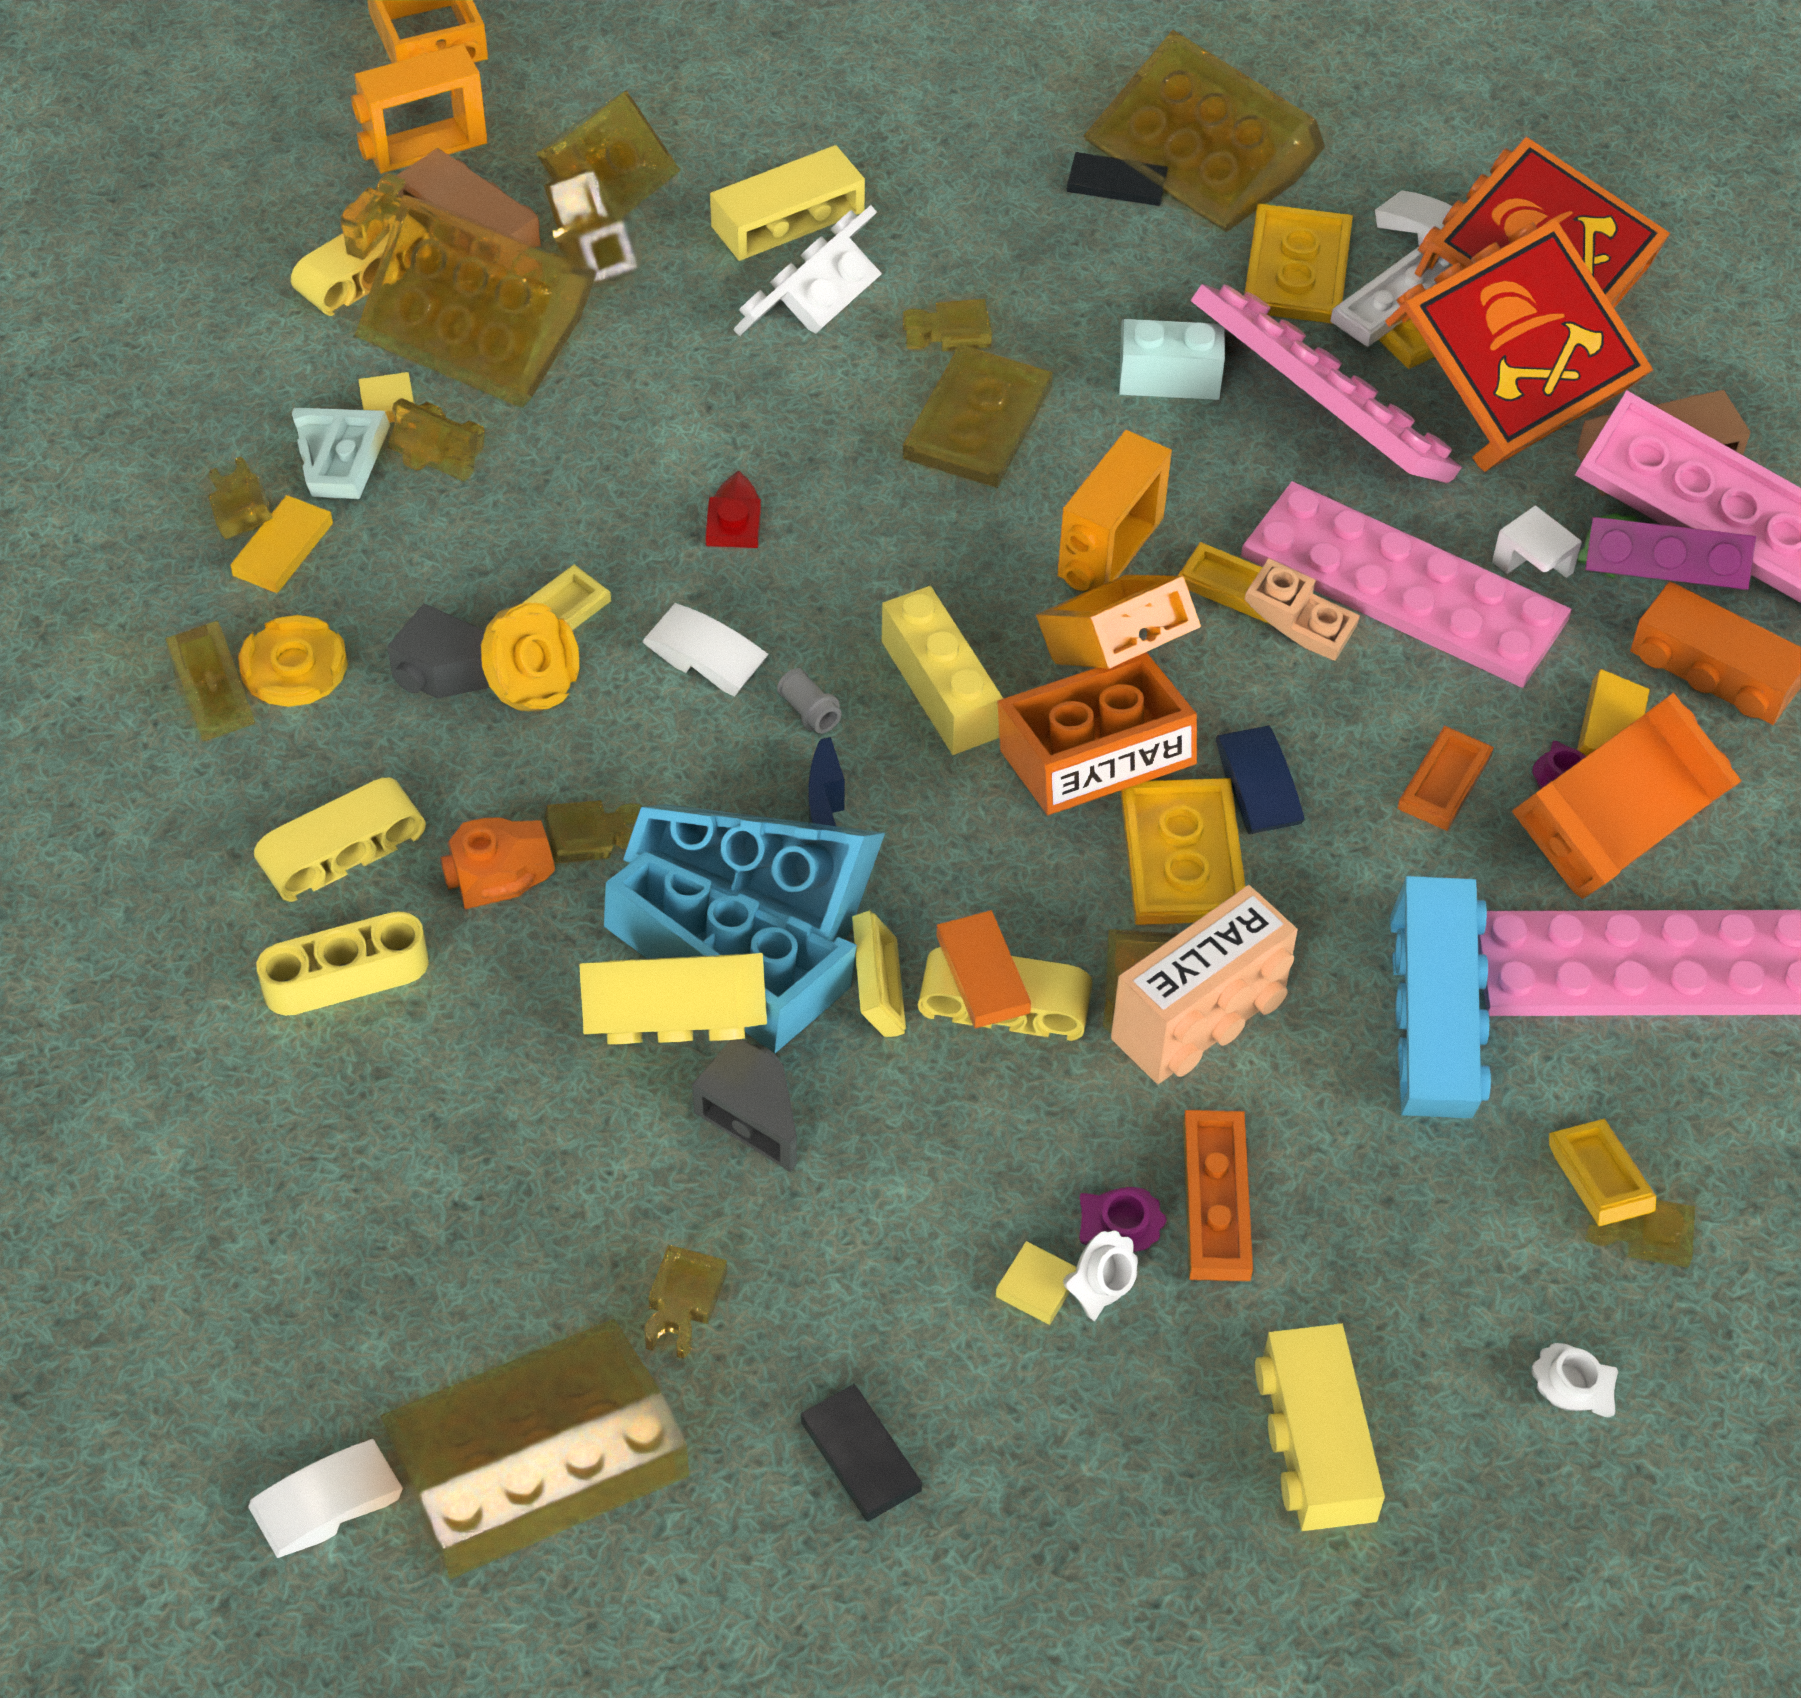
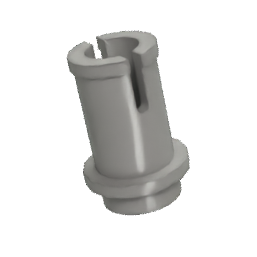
(810, 701)

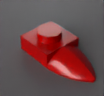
(734, 514)

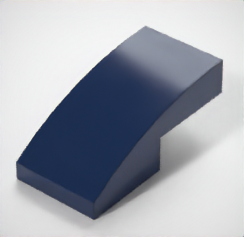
(1260, 779)
(825, 784)

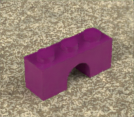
(1670, 553)

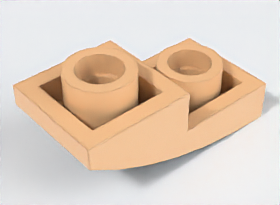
(1289, 605)

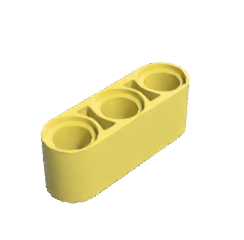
(333, 277)
(338, 837)
(315, 962)
(1056, 992)

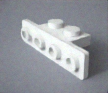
(824, 284)

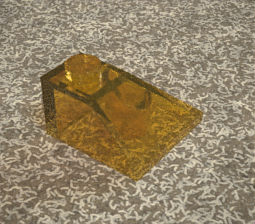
(620, 150)

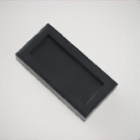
(1114, 179)
(861, 1452)

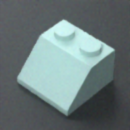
(1171, 359)

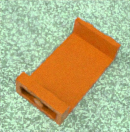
(1626, 796)

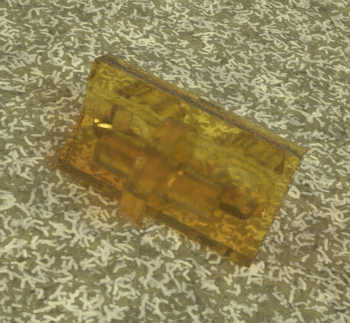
(433, 440)

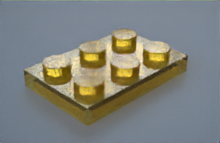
(977, 415)

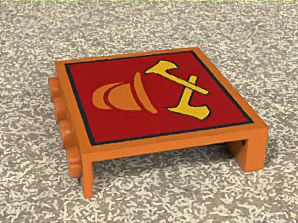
(1538, 188)
(1525, 338)

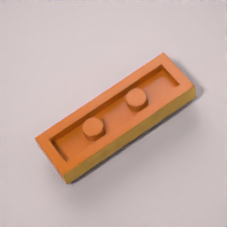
(1217, 1196)

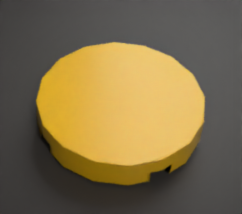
(529, 657)
(295, 675)

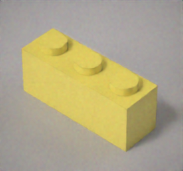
(787, 202)
(941, 669)
(673, 997)
(1320, 1428)

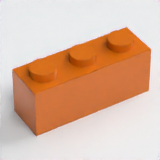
(1719, 653)

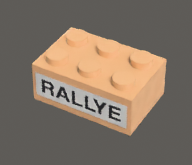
(1204, 985)

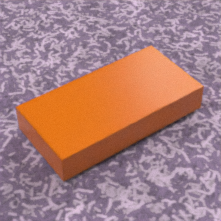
(1445, 778)
(983, 969)

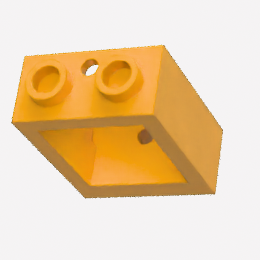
(469, 32)
(410, 81)
(1113, 512)
(1105, 622)

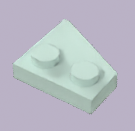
(339, 448)

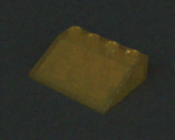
(1212, 128)
(473, 301)
(536, 1446)

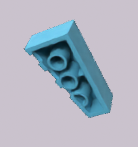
(782, 863)
(678, 914)
(1440, 997)

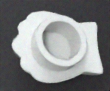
(1103, 1272)
(1575, 1380)

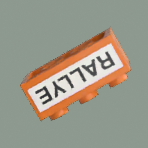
(1097, 733)

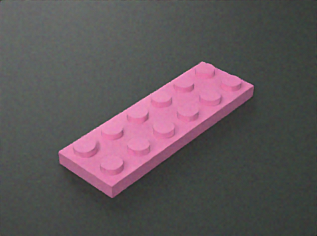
(1319, 376)
(1698, 484)
(1409, 584)
(1643, 962)

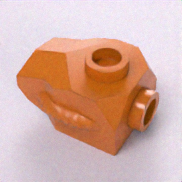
(496, 859)

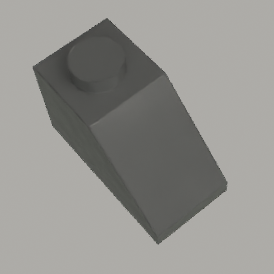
(437, 655)
(750, 1100)

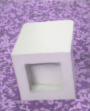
(1540, 541)

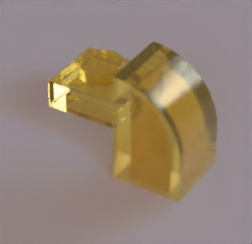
(584, 228)

